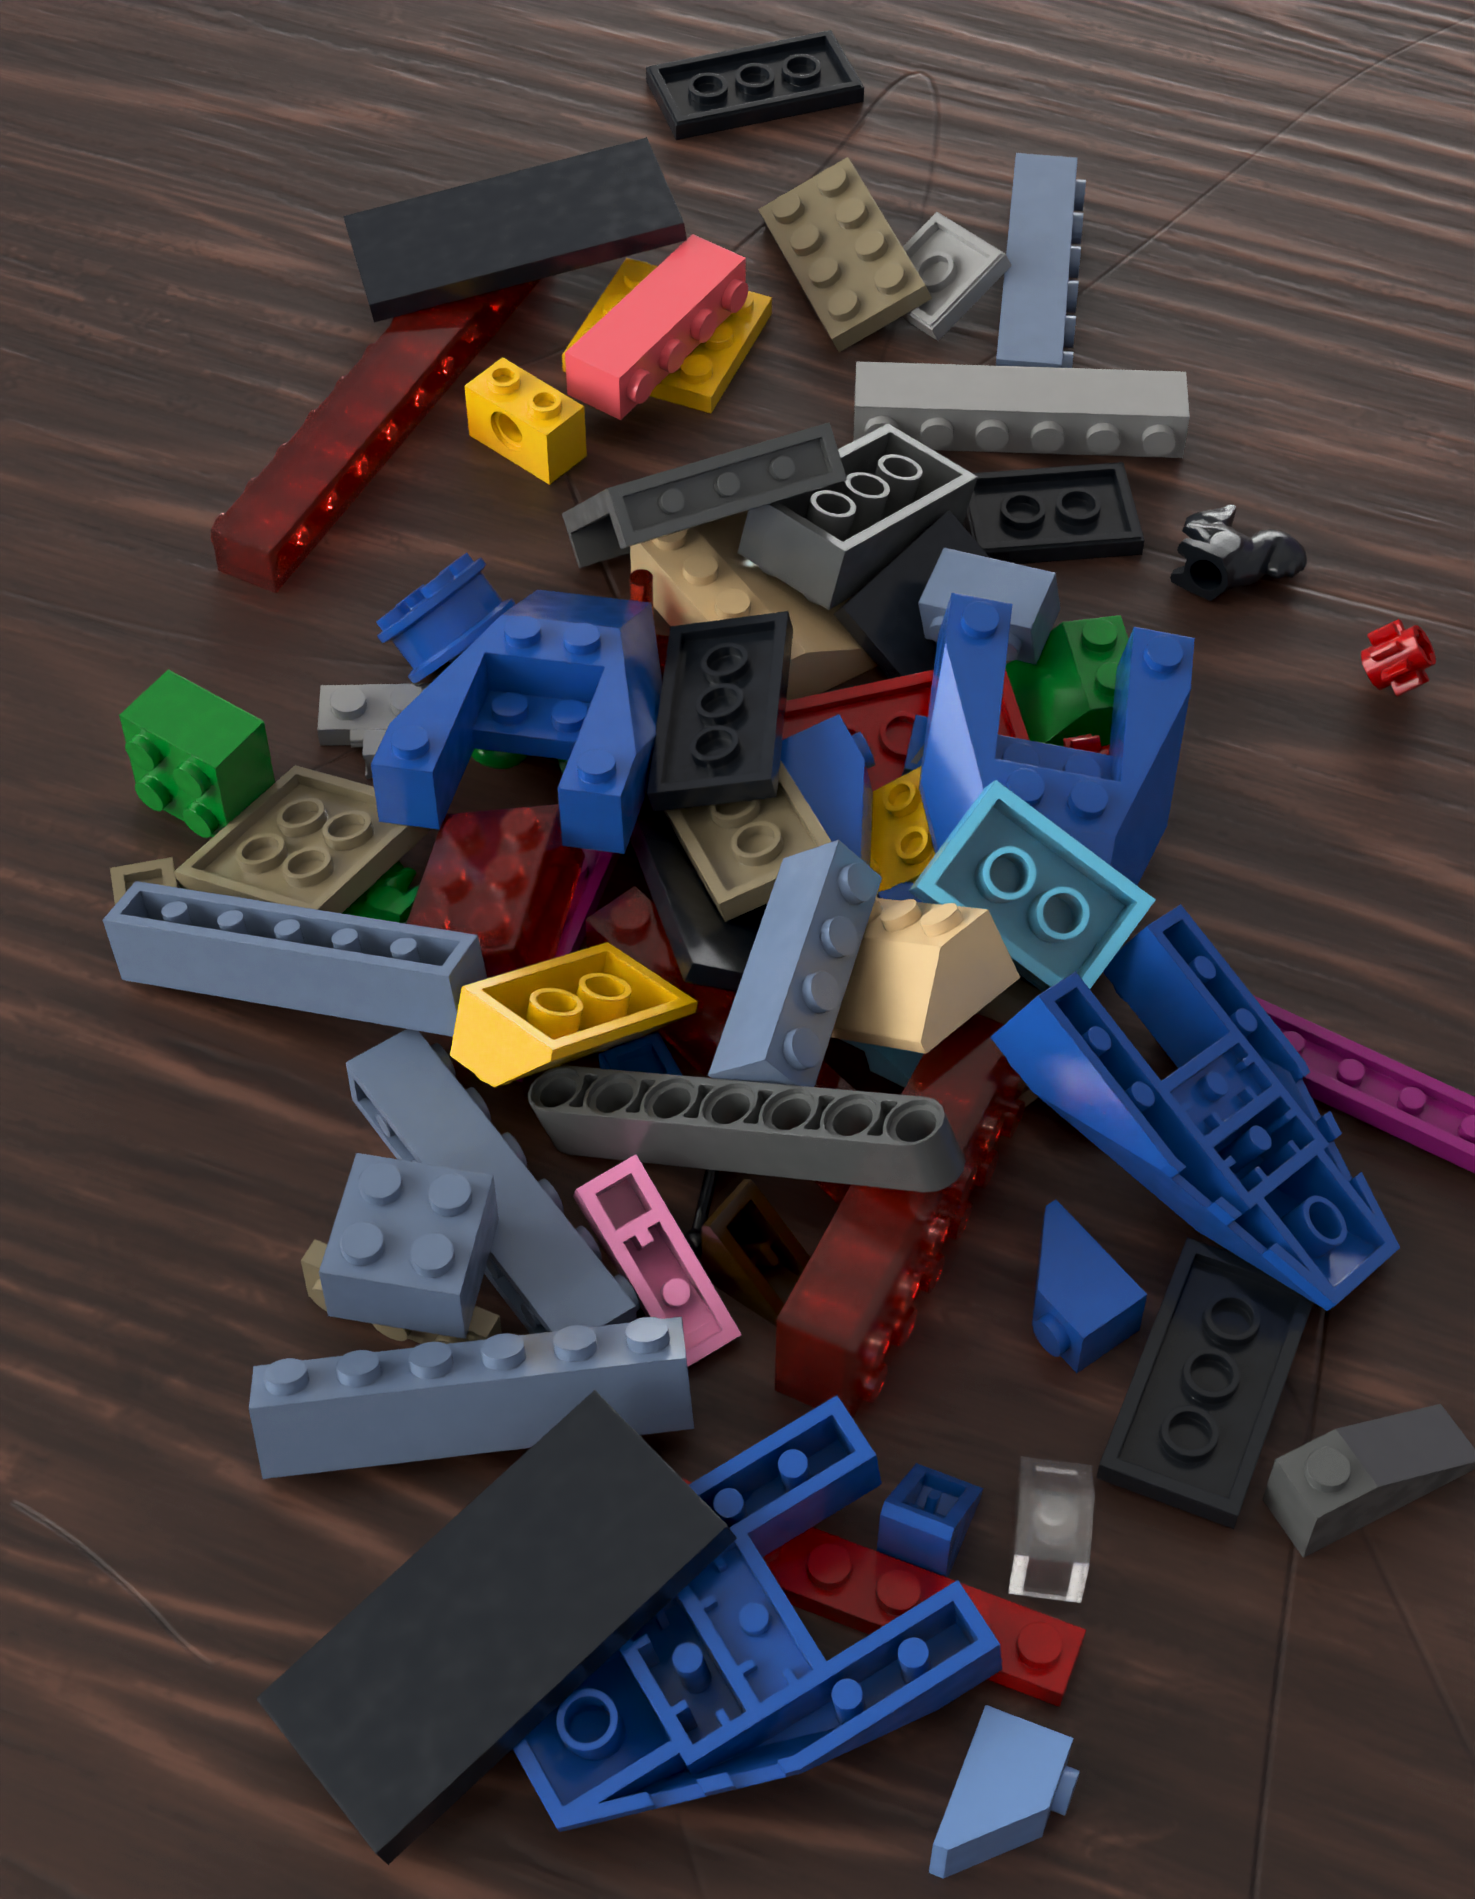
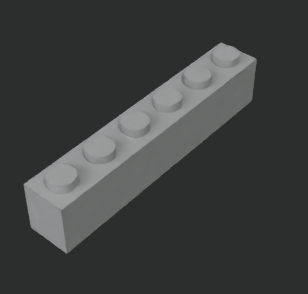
(1026, 408)

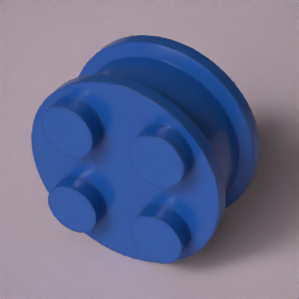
(443, 616)

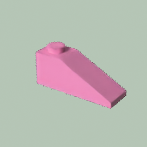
(655, 1256)

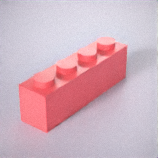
(656, 327)

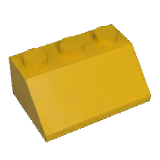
(560, 1013)

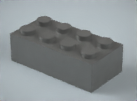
(849, 531)

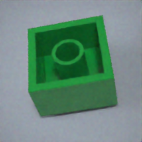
(195, 753)

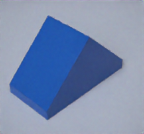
(927, 1519)

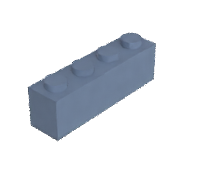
(798, 968)

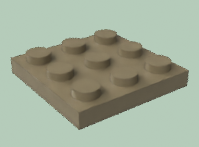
(302, 845)

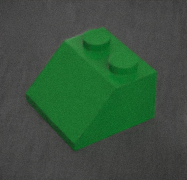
(1072, 682)

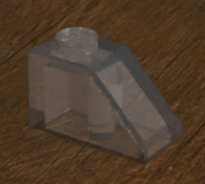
(1052, 1529)

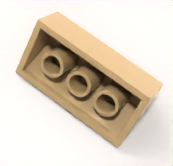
(922, 974)

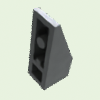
(1364, 1474)

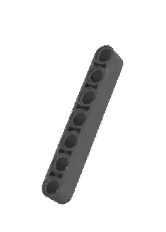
(750, 1127)

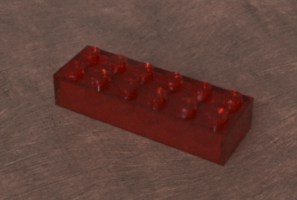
(889, 1241)

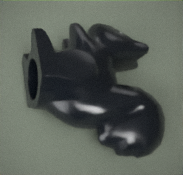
(1227, 559)

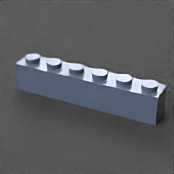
(1042, 261)
(293, 956)
(537, 1257)
(463, 1395)

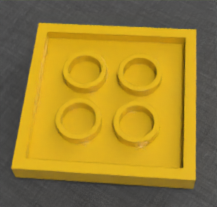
(711, 364)

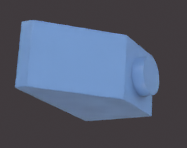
(1003, 1791)

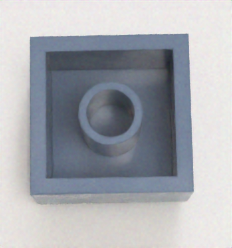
(409, 1245)

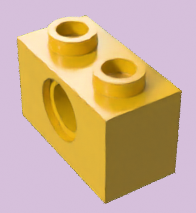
(526, 420)

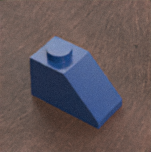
(1081, 1293)

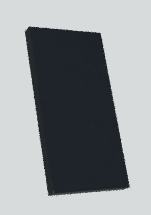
(513, 229)
(493, 1624)

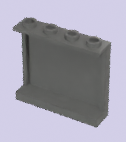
(702, 493)

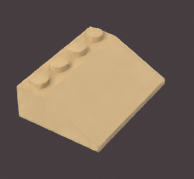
(706, 580)

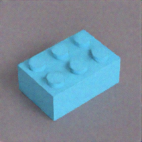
(1043, 888)

